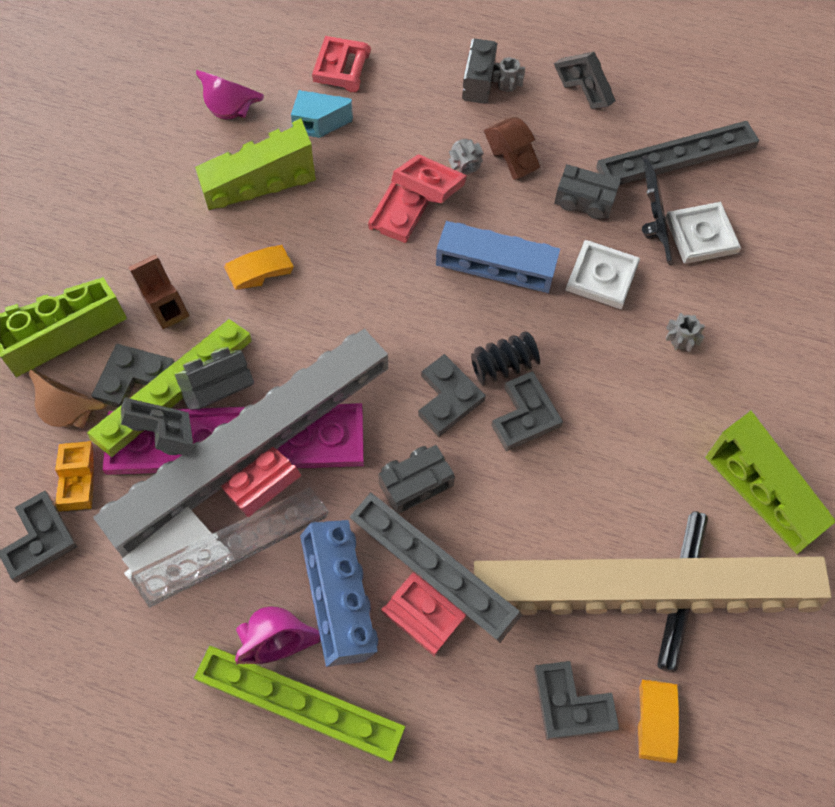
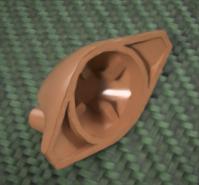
(60, 404)

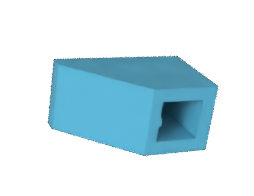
(321, 112)

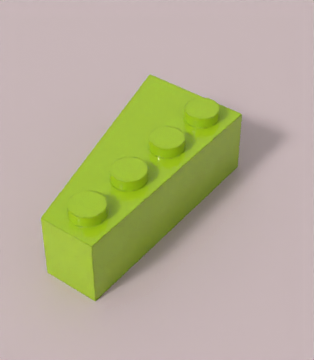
(258, 168)
(56, 324)
(769, 482)

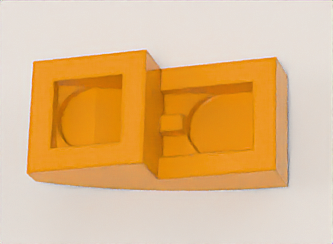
(255, 266)
(75, 476)
(659, 721)

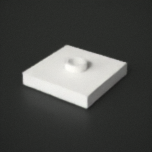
(702, 232)
(602, 274)

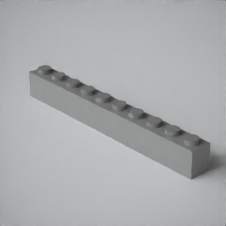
(240, 442)

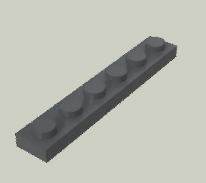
(680, 152)
(437, 567)

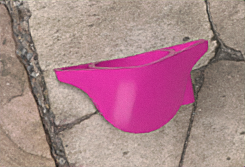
(225, 97)
(273, 635)

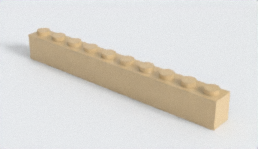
(659, 584)

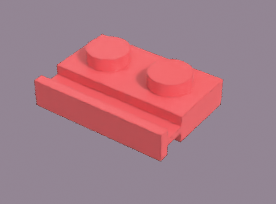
(398, 213)
(260, 481)
(423, 614)

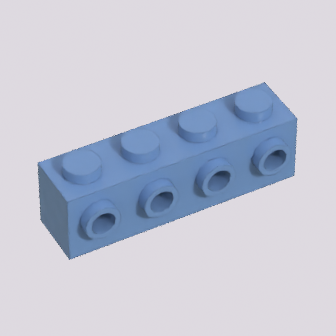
(497, 256)
(338, 593)

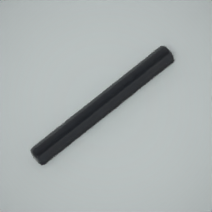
(677, 622)

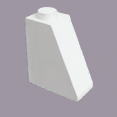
(173, 536)

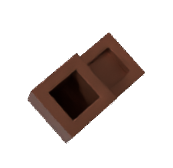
(514, 141)
(158, 292)

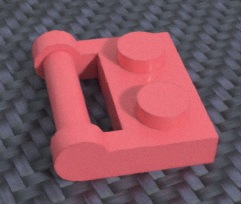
(333, 59)

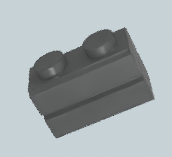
(479, 71)
(587, 192)
(214, 379)
(415, 478)

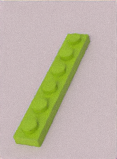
(164, 389)
(301, 704)

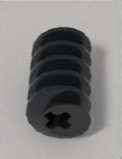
(505, 356)

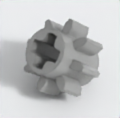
(508, 74)
(466, 156)
(685, 332)

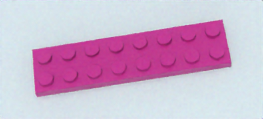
(327, 442)

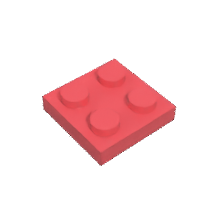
(428, 179)

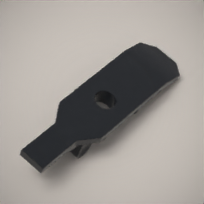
(658, 228)

